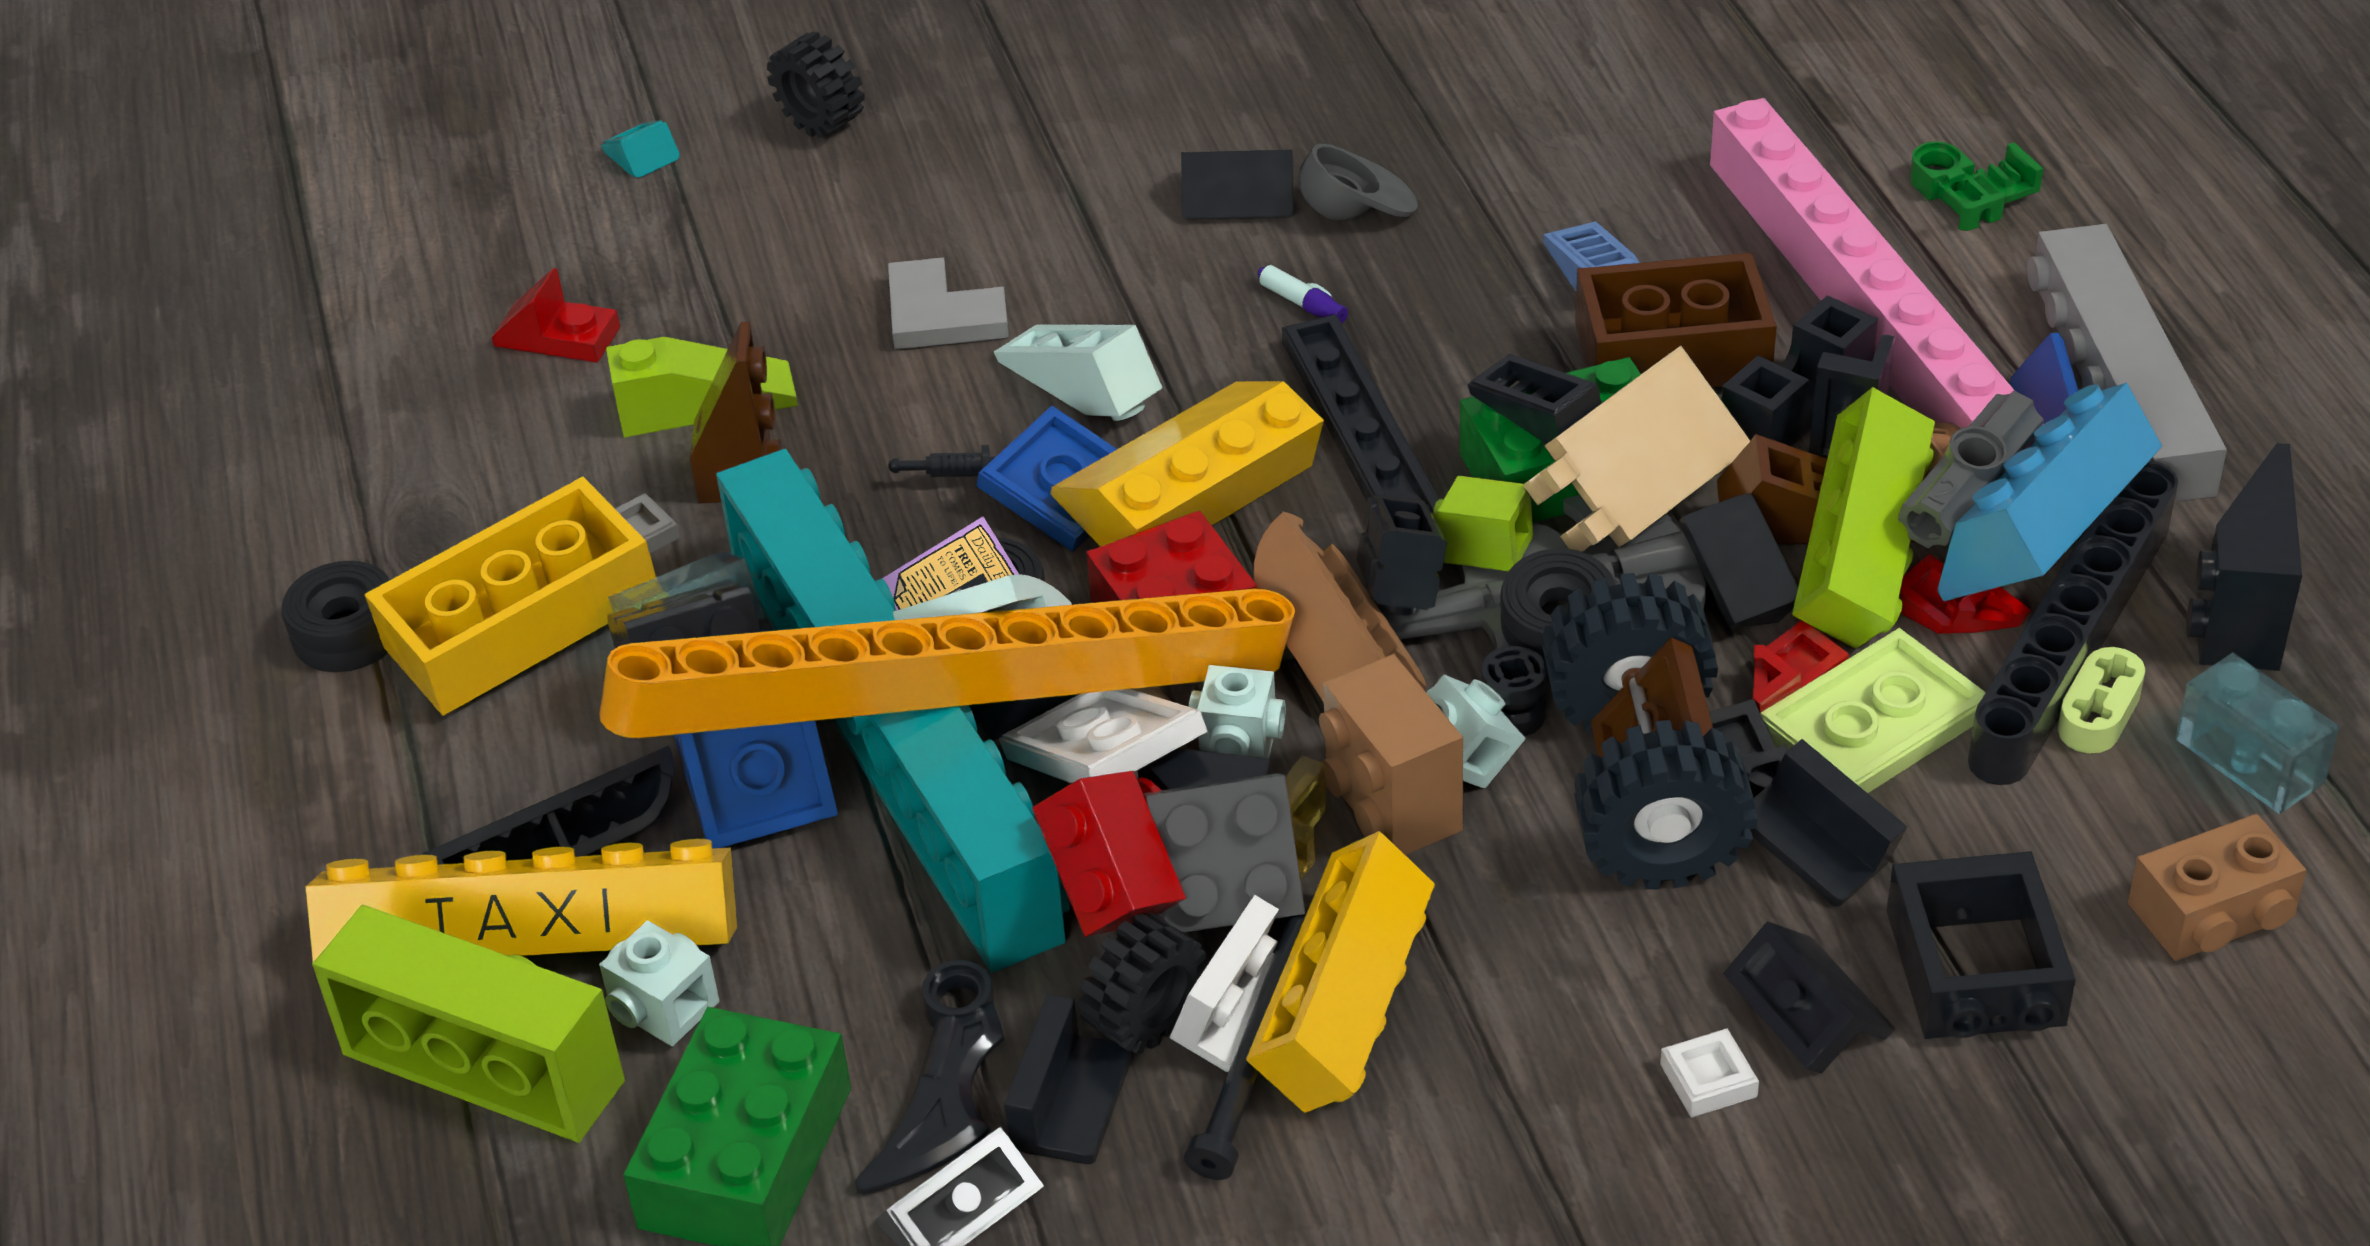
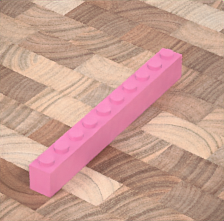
(1848, 259)

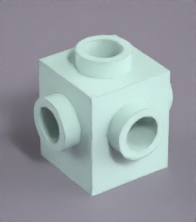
(1239, 711)
(1478, 717)
(659, 982)

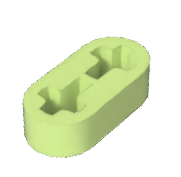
(2112, 703)

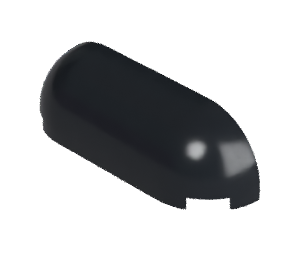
(577, 818)

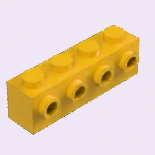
(1341, 973)

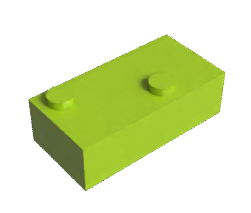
(470, 1022)

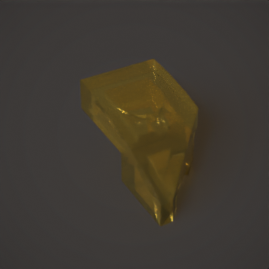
(1307, 805)

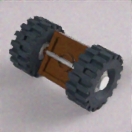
(1665, 784)

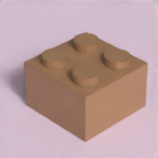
(1392, 755)

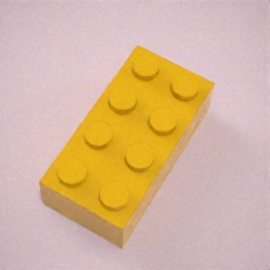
(509, 594)

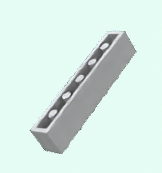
(2119, 340)

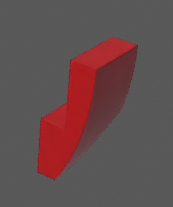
(1967, 614)
(1792, 663)

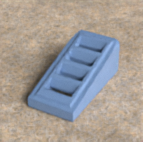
(1584, 248)

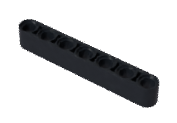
(2069, 626)

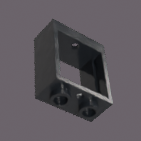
(1973, 893)

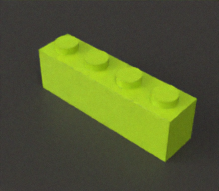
(1856, 539)

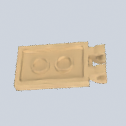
(1641, 452)

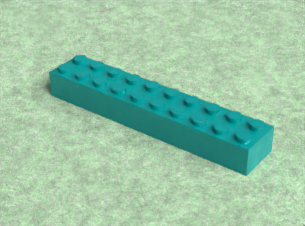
(925, 764)

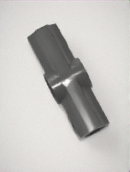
(1971, 462)

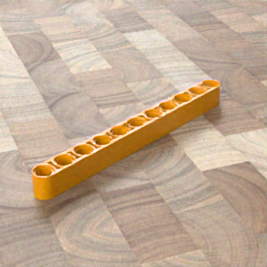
(937, 661)

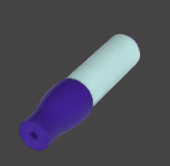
(1309, 296)

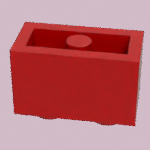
(1108, 851)

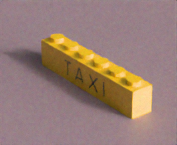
(539, 902)

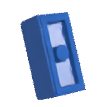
(2046, 377)

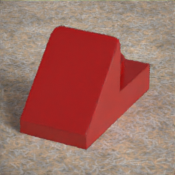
(550, 326)

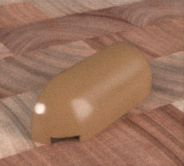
(1334, 615)

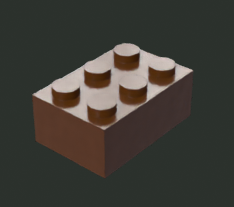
(1699, 303)

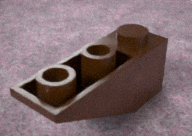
(733, 416)

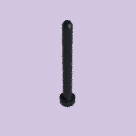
(1212, 1152)

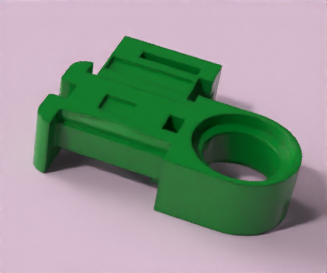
(1971, 194)

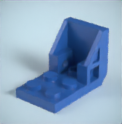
(756, 780)

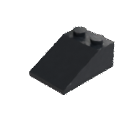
(2251, 572)

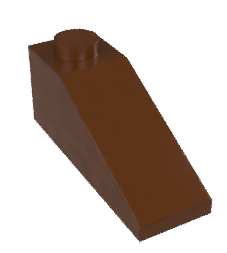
(1783, 484)

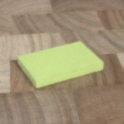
(1878, 710)

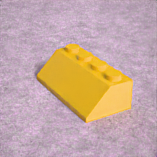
(1200, 460)

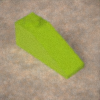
(666, 380)

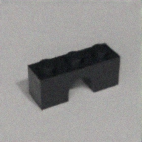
(1780, 399)

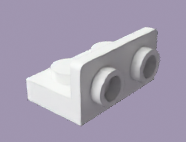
(1228, 988)

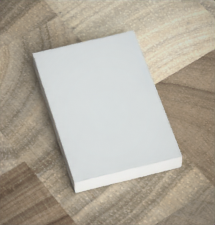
(1102, 734)

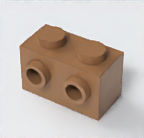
(2216, 887)

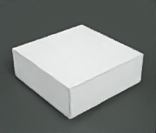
(1709, 1072)

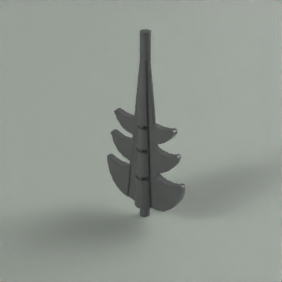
(1476, 603)

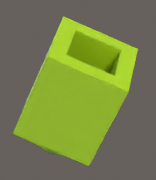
(1485, 523)

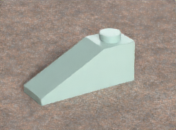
(1086, 366)

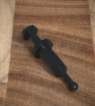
(946, 464)

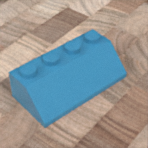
(2049, 492)

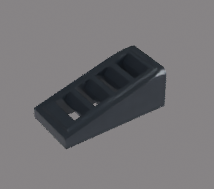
(1541, 402)

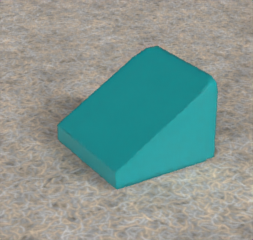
(642, 148)

